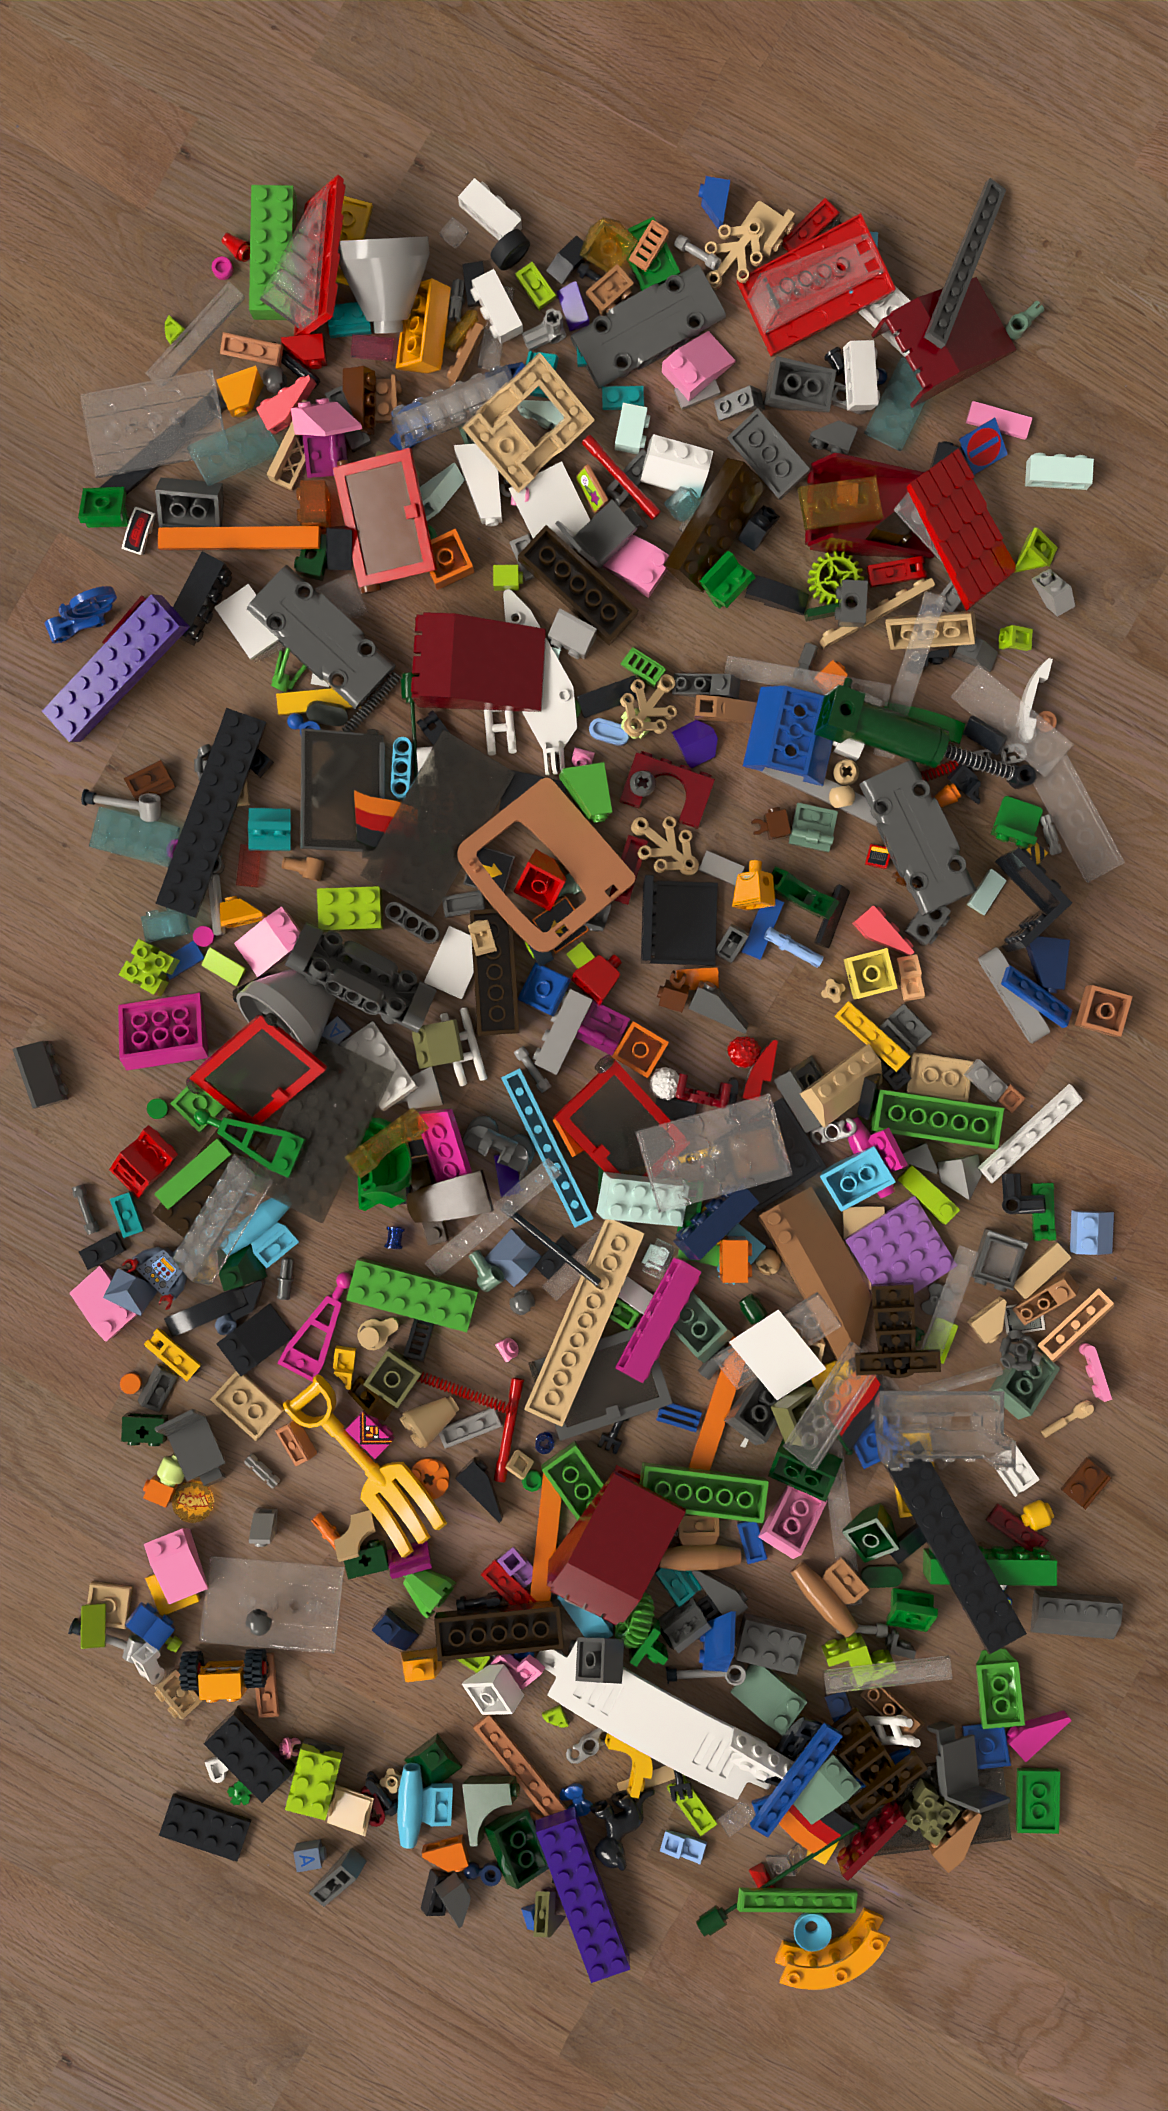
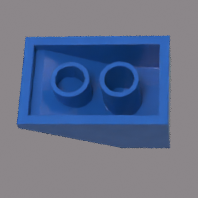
(718, 1643)

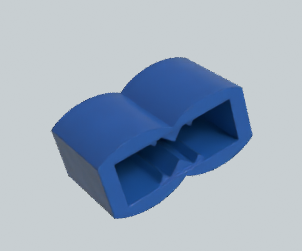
(150, 1625)

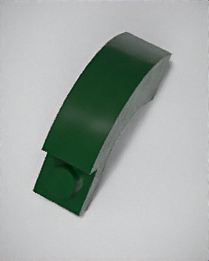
(802, 895)

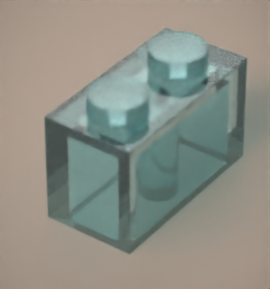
(164, 925)

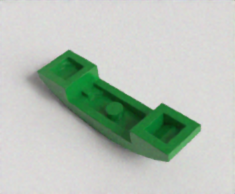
(952, 725)

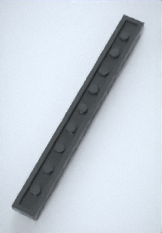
(965, 263)

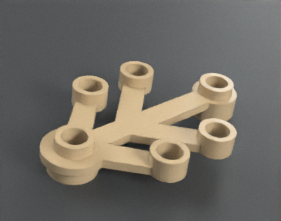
(736, 250)
(646, 708)
(667, 848)

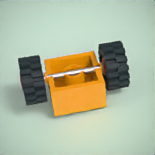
(223, 1678)

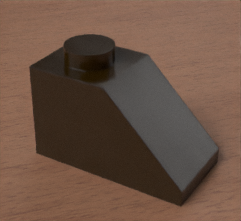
(891, 531)
(370, 1401)

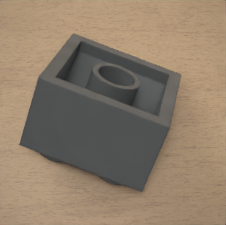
(599, 1660)

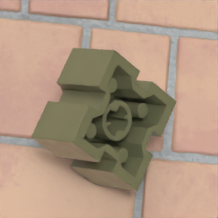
(929, 1812)

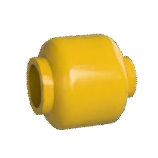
(1037, 1515)

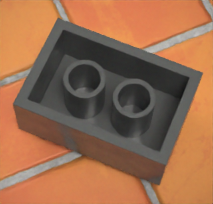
(770, 1643)

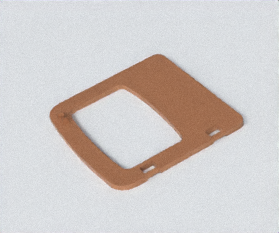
(571, 840)

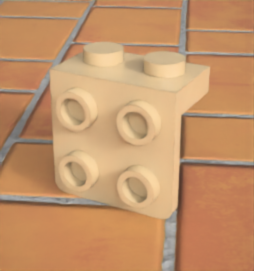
(775, 227)

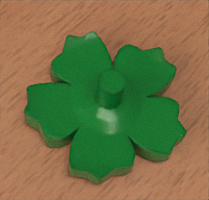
(239, 1794)

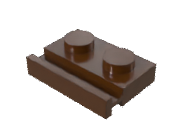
(150, 779)
(1085, 1483)

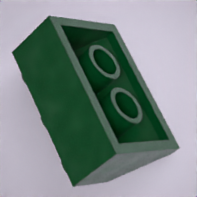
(794, 1473)
(516, 1847)

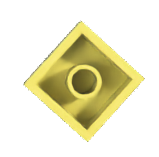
(870, 973)

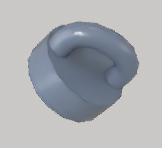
(225, 1324)

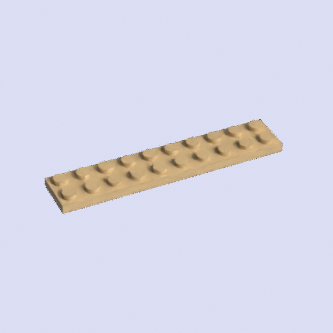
(584, 1322)

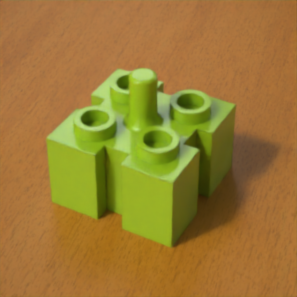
(149, 967)

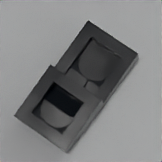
(893, 1078)

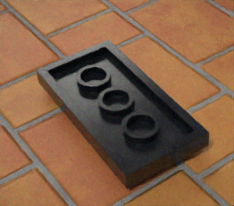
(205, 1827)

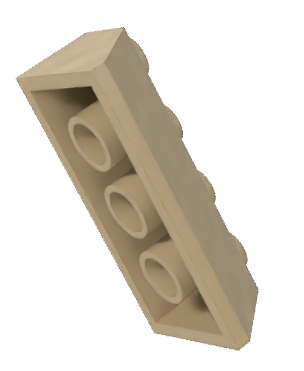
(951, 630)
(842, 1085)

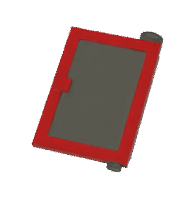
(256, 1070)
(607, 1116)

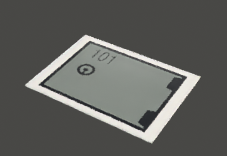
(1012, 1322)

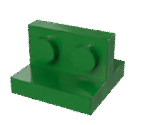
(103, 507)
(726, 580)
(911, 1610)
(652, 1646)

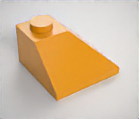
(241, 390)
(238, 912)

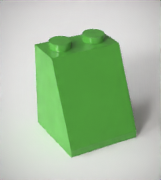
(589, 790)

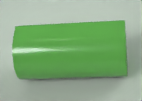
(624, 1314)

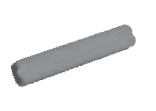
(215, 898)

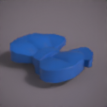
(575, 1793)

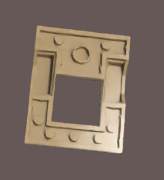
(503, 440)

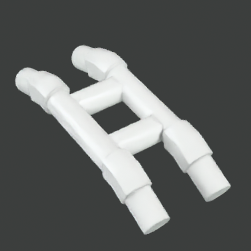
(493, 728)
(473, 1054)
(894, 1722)

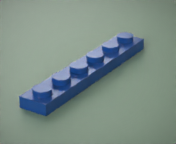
(796, 1779)

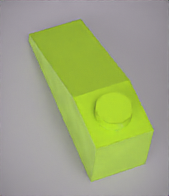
(928, 1195)

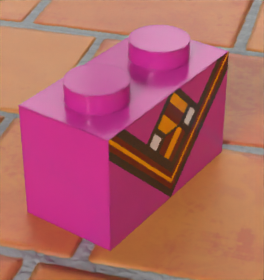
(370, 1433)

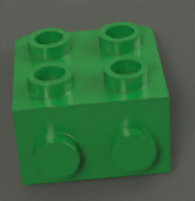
(1017, 822)

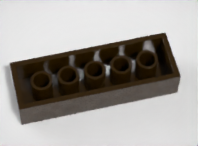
(715, 523)
(577, 585)
(495, 979)
(184, 1212)
(499, 1630)

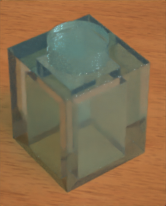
(682, 503)

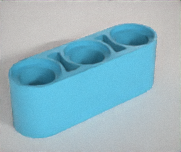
(401, 758)

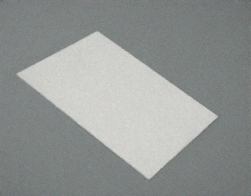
(551, 500)
(777, 1355)

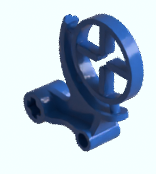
(81, 613)

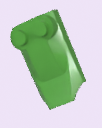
(999, 1690)

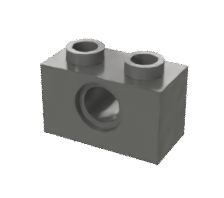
(856, 591)

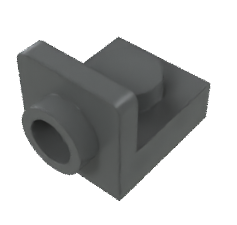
(901, 1648)

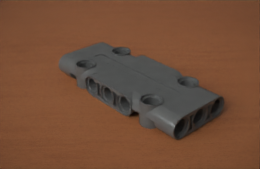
(648, 326)
(321, 636)
(918, 837)
(361, 977)

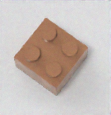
(1103, 1011)

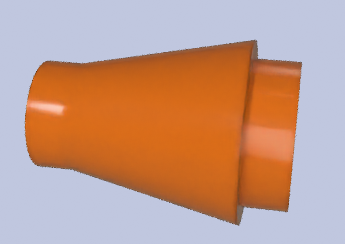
(947, 795)

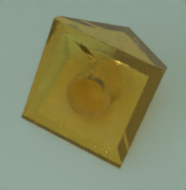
(607, 244)

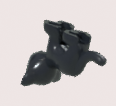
(610, 1848)

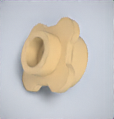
(839, 988)
(391, 1774)

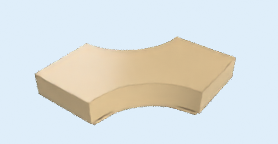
(349, 1544)

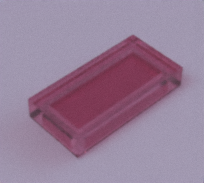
(372, 347)

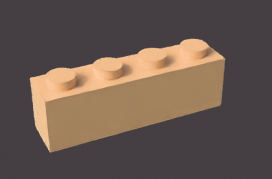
(1076, 1325)

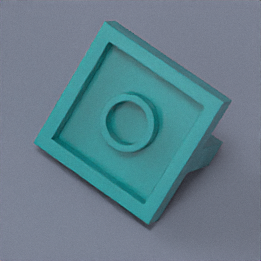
(269, 829)

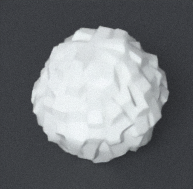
(663, 1083)

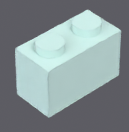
(631, 428)

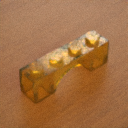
(371, 1152)

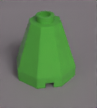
(428, 1590)

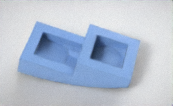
(683, 1846)

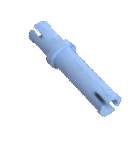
(797, 949)

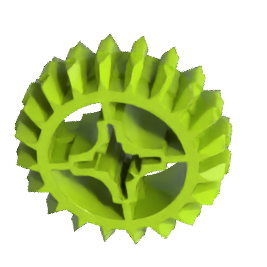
(831, 562)

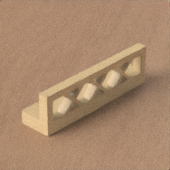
(283, 456)

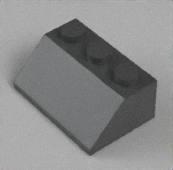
(189, 503)
(40, 1074)
(795, 1081)

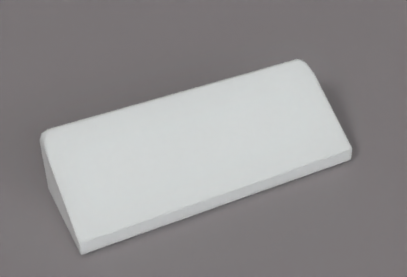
(635, 1295)

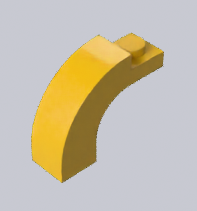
(641, 1765)

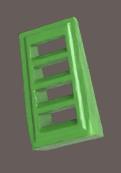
(645, 677)

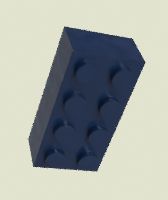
(714, 1223)

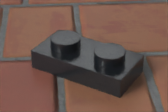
(102, 1251)
(550, 1262)

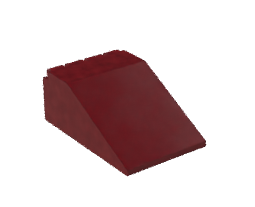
(973, 344)
(852, 537)
(477, 663)
(614, 1549)

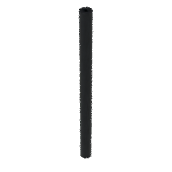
(556, 1249)

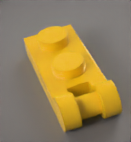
(173, 1354)

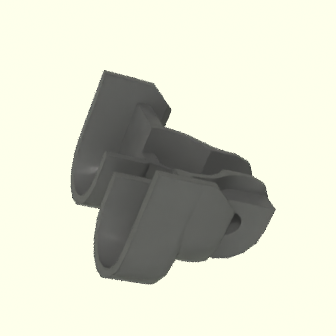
(515, 1151)

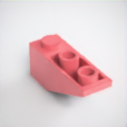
(277, 410)
(879, 930)

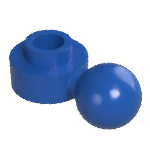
(296, 721)

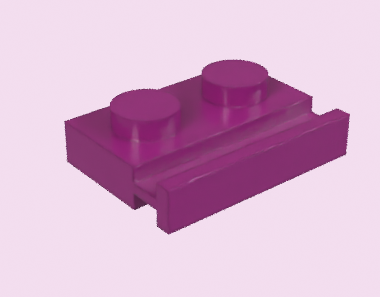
(415, 1562)

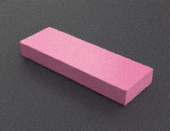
(1008, 422)

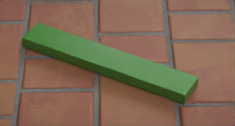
(797, 1900)

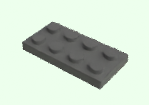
(768, 454)

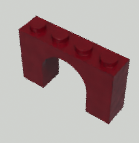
(696, 786)

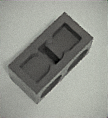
(931, 924)

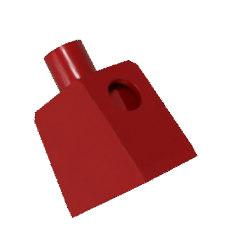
(598, 977)

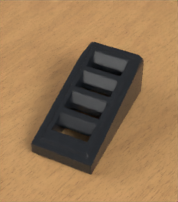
(407, 1354)

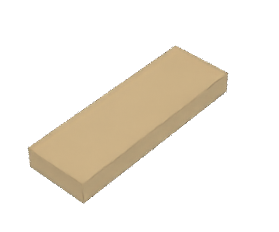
(1041, 1270)

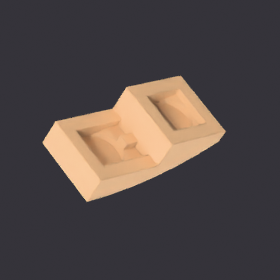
(910, 977)

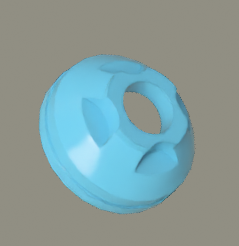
(815, 1939)

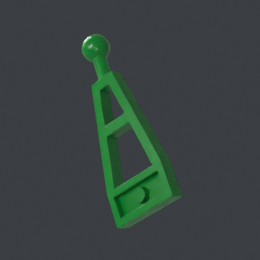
(286, 1154)

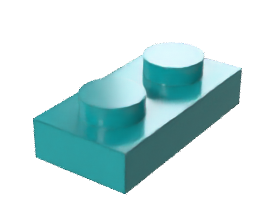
(615, 396)
(127, 1214)

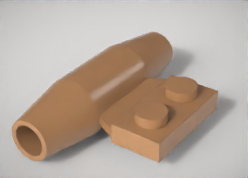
(699, 1547)
(832, 1592)

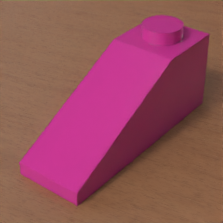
(1036, 1733)

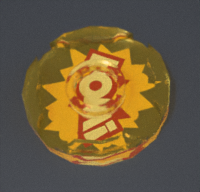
(193, 1501)

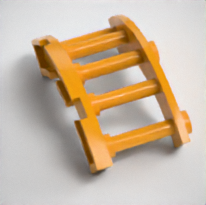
(837, 1962)

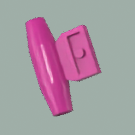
(885, 1145)

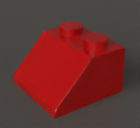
(541, 880)

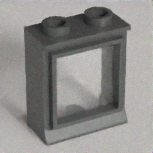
(998, 1260)

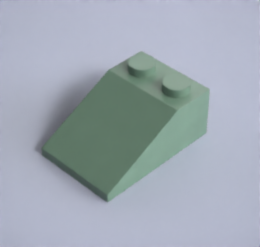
(701, 1329)
(1025, 1388)
(770, 1697)
(826, 1790)

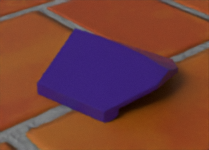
(696, 742)

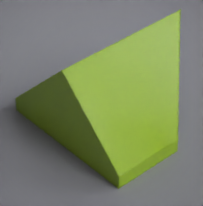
(1036, 551)

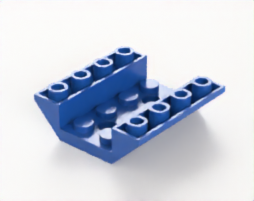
(778, 727)

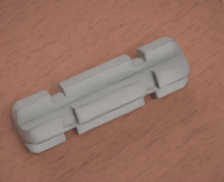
(1050, 834)
(262, 1470)

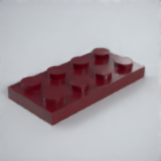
(871, 1839)

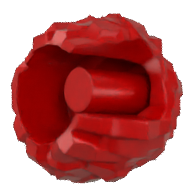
(744, 1051)

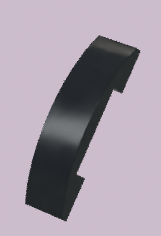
(205, 1311)
(794, 1740)

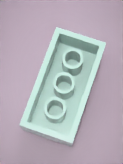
(632, 1200)

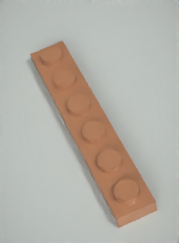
(518, 1766)

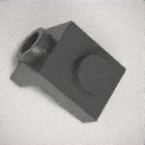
(598, 922)

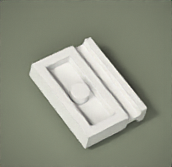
(1021, 1477)

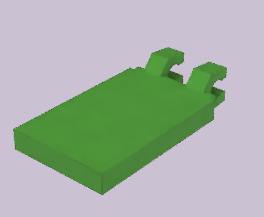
(188, 1103)

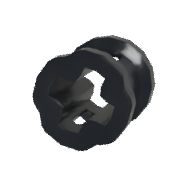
(836, 360)

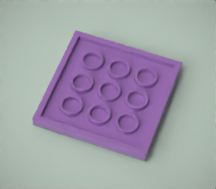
(901, 1247)

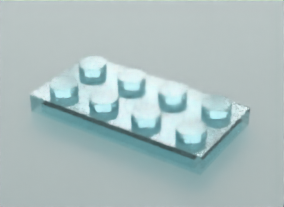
(894, 414)
(233, 450)
(133, 837)

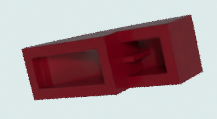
(632, 860)

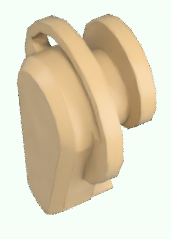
(377, 1332)

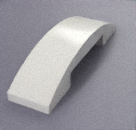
(1039, 675)

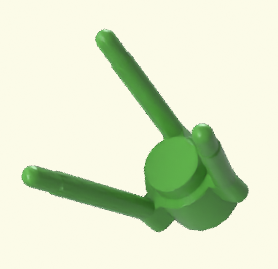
(281, 680)

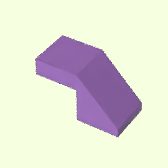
(517, 1565)

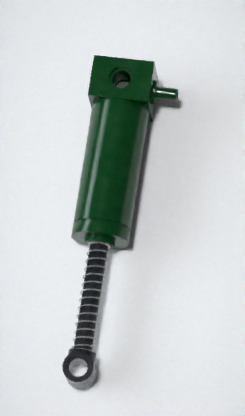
(848, 716)

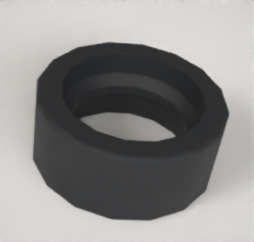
(510, 249)

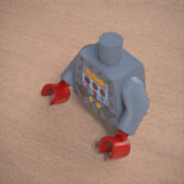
(160, 1271)

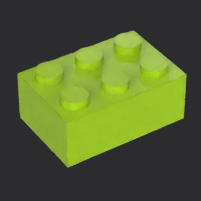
(350, 909)

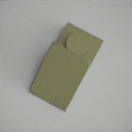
(545, 1919)

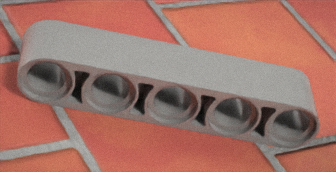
(1025, 1015)

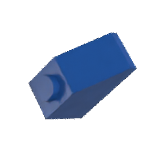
(714, 198)

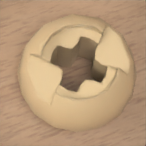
(846, 764)
(842, 796)
(768, 1262)

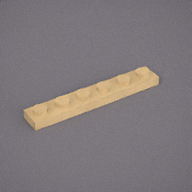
(884, 608)

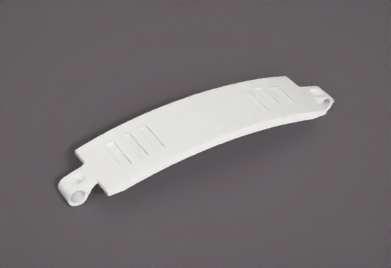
(652, 1723)

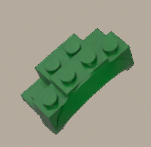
(390, 1178)

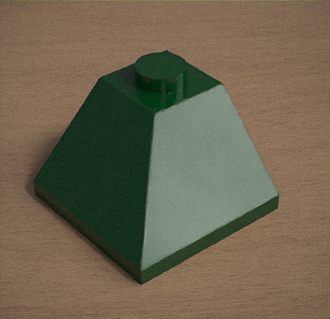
(241, 1269)
(872, 1533)
(435, 1761)

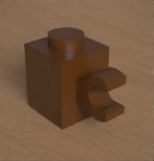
(775, 824)
(673, 993)

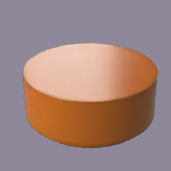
(130, 1383)

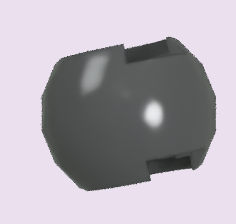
(274, 379)
(641, 791)
(522, 1302)
(258, 1622)

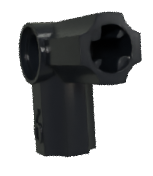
(1026, 1204)

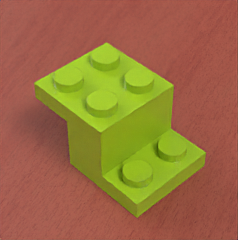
(854, 1651)

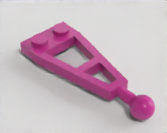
(301, 1362)

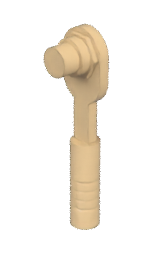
(1080, 1411)

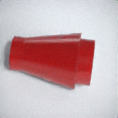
(237, 246)

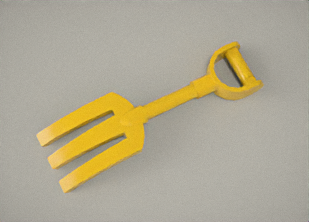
(379, 1477)

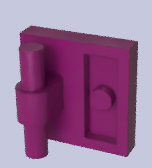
(323, 454)
(602, 1028)

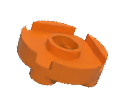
(435, 1468)

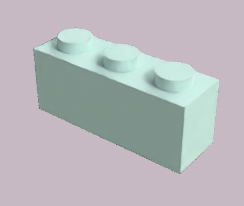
(1059, 471)

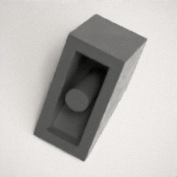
(977, 653)
(455, 1897)

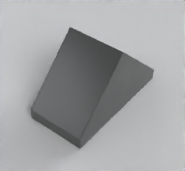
(731, 943)
(920, 1157)

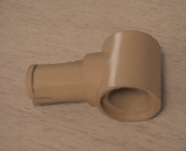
(309, 868)

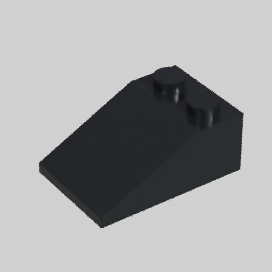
(255, 1340)

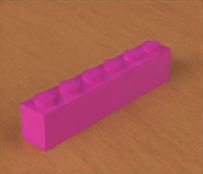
(658, 1320)

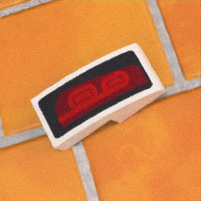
(138, 530)

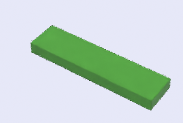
(193, 1173)

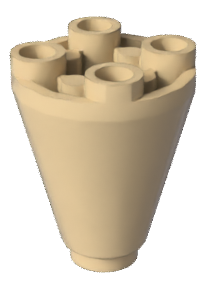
(429, 1420)

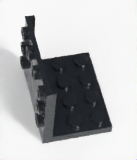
(1041, 891)
(678, 922)

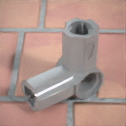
(548, 331)

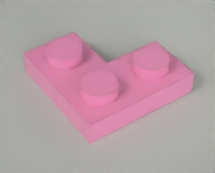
(522, 1672)

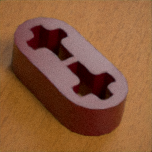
(378, 1806)

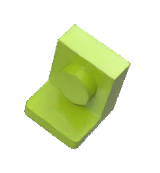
(1016, 638)

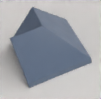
(513, 1257)
(130, 1292)

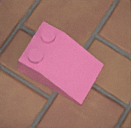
(697, 364)
(322, 418)
(639, 565)
(269, 941)
(102, 1314)
(792, 1522)
(176, 1565)

